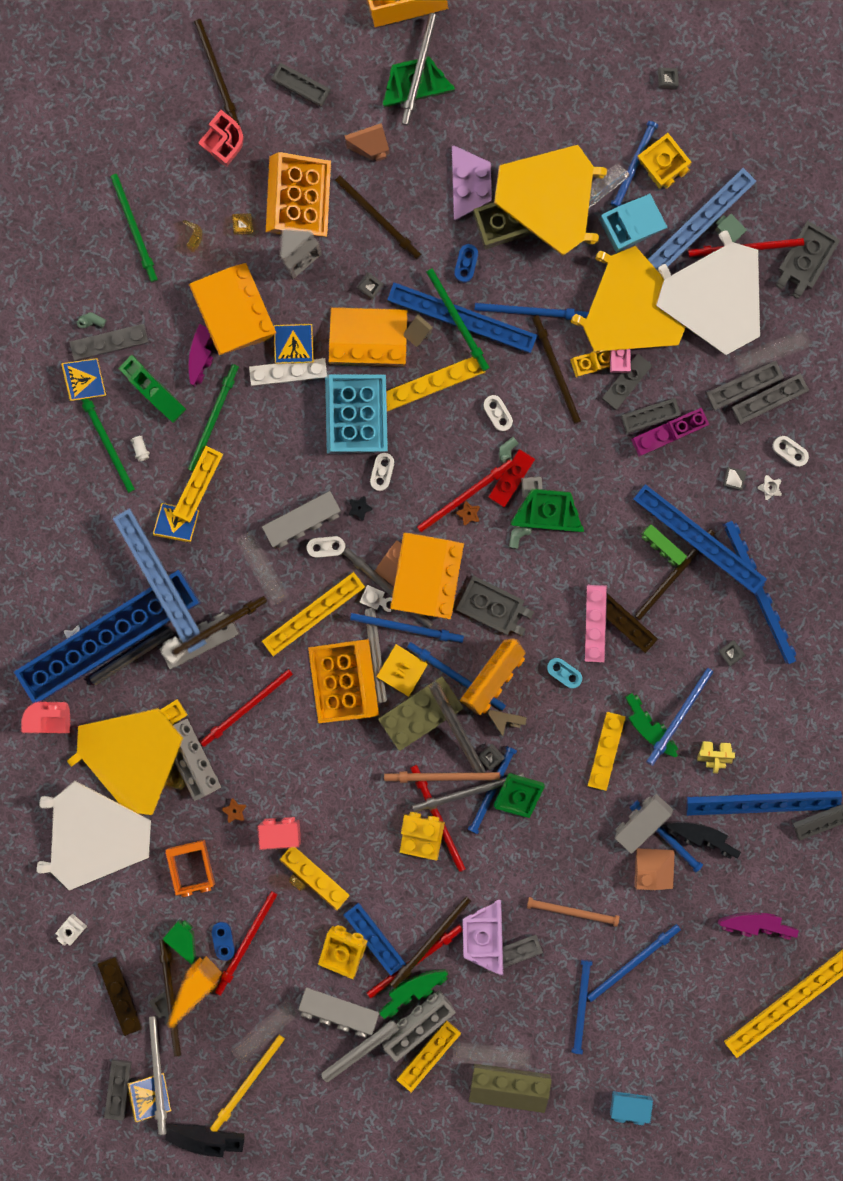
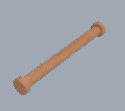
(573, 912)

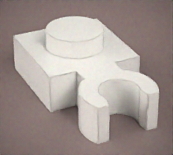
(373, 598)

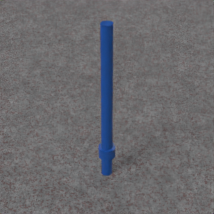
(568, 313)
(443, 635)
(424, 655)
(660, 746)
(663, 939)

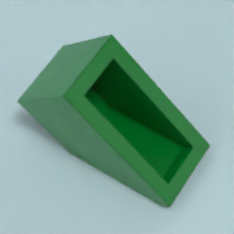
(182, 940)

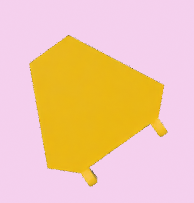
(550, 195)
(626, 308)
(130, 756)

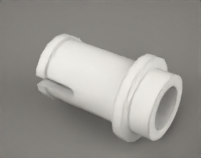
(140, 449)

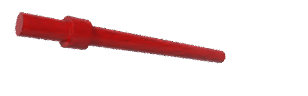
(706, 250)
(496, 473)
(217, 732)
(422, 785)
(445, 939)
(227, 975)

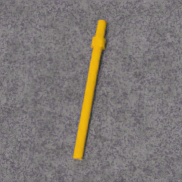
(225, 1113)

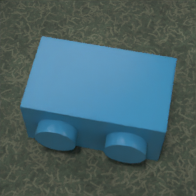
(631, 1108)

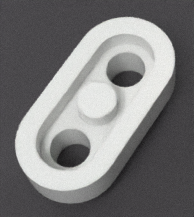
(498, 413)
(790, 450)
(382, 472)
(326, 546)

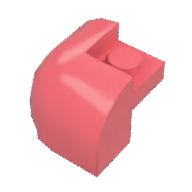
(223, 138)
(46, 718)

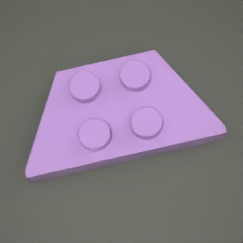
(470, 182)
(484, 938)

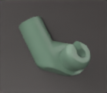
(90, 319)
(505, 450)
(516, 534)

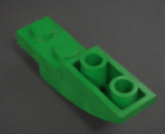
(152, 389)
(641, 722)
(419, 985)

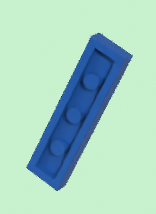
(376, 939)

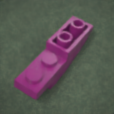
(199, 355)
(670, 432)
(750, 923)

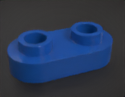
(466, 263)
(223, 941)

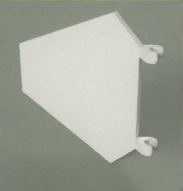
(716, 296)
(92, 836)

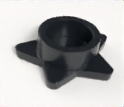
(355, 511)

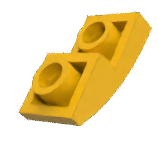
(590, 363)

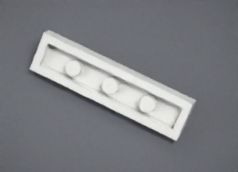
(287, 372)

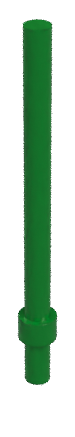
(147, 262)
(476, 352)
(227, 384)
(88, 407)

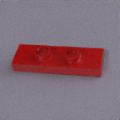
(511, 478)

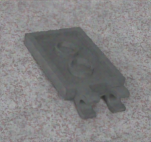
(807, 262)
(493, 606)

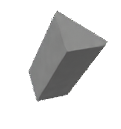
(298, 250)

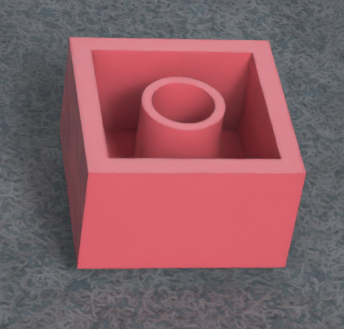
(279, 833)

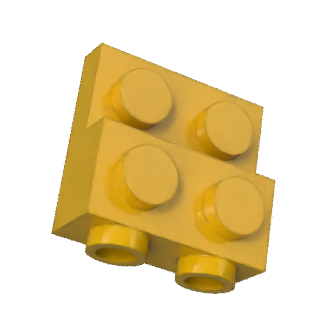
(665, 161)
(421, 836)
(342, 951)

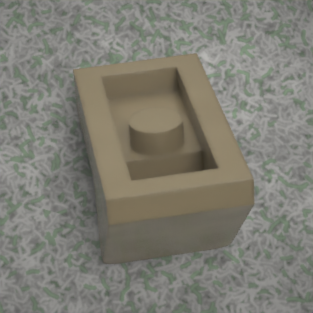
(418, 331)
(500, 718)

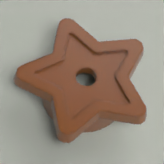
(468, 518)
(239, 809)

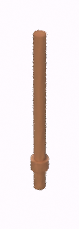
(404, 776)

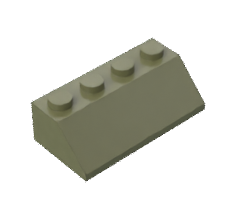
(510, 1088)

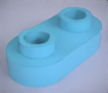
(564, 673)

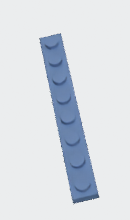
(702, 219)
(158, 577)

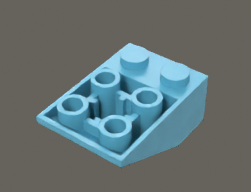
(632, 222)

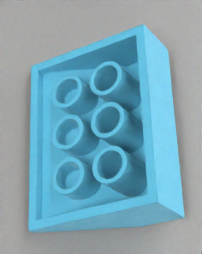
(356, 413)

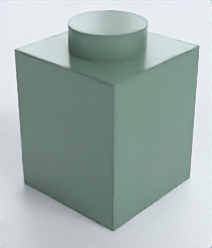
(731, 225)

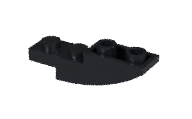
(696, 833)
(198, 1141)

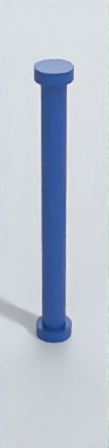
(634, 164)
(490, 794)
(673, 843)
(582, 1006)

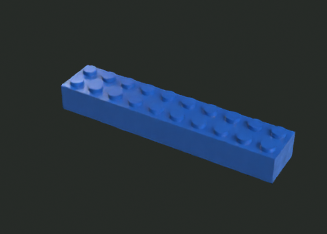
(100, 641)

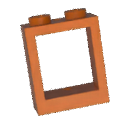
(186, 848)

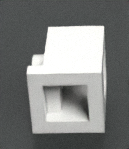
(172, 643)
(75, 926)

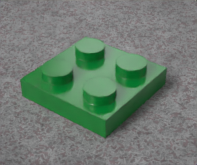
(519, 795)

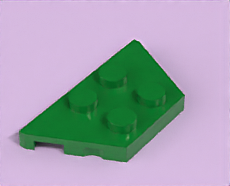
(401, 75)
(548, 511)

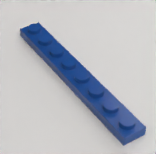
(473, 321)
(700, 539)
(764, 600)
(763, 803)

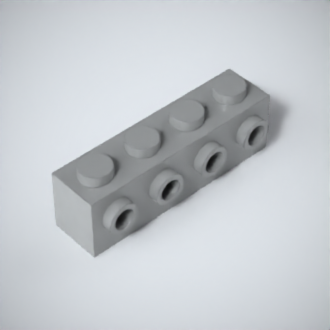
(302, 519)
(212, 641)
(194, 764)
(338, 1012)
(418, 1025)

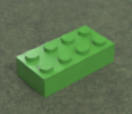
(666, 547)

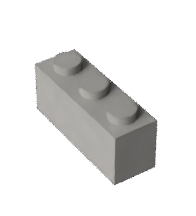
(643, 823)

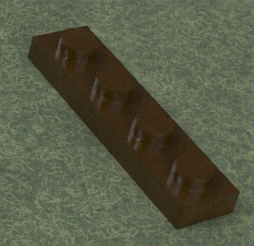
(629, 625)
(120, 996)

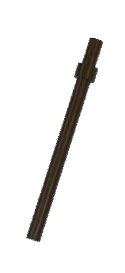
(229, 107)
(404, 242)
(542, 335)
(669, 580)
(248, 608)
(165, 959)
(405, 971)

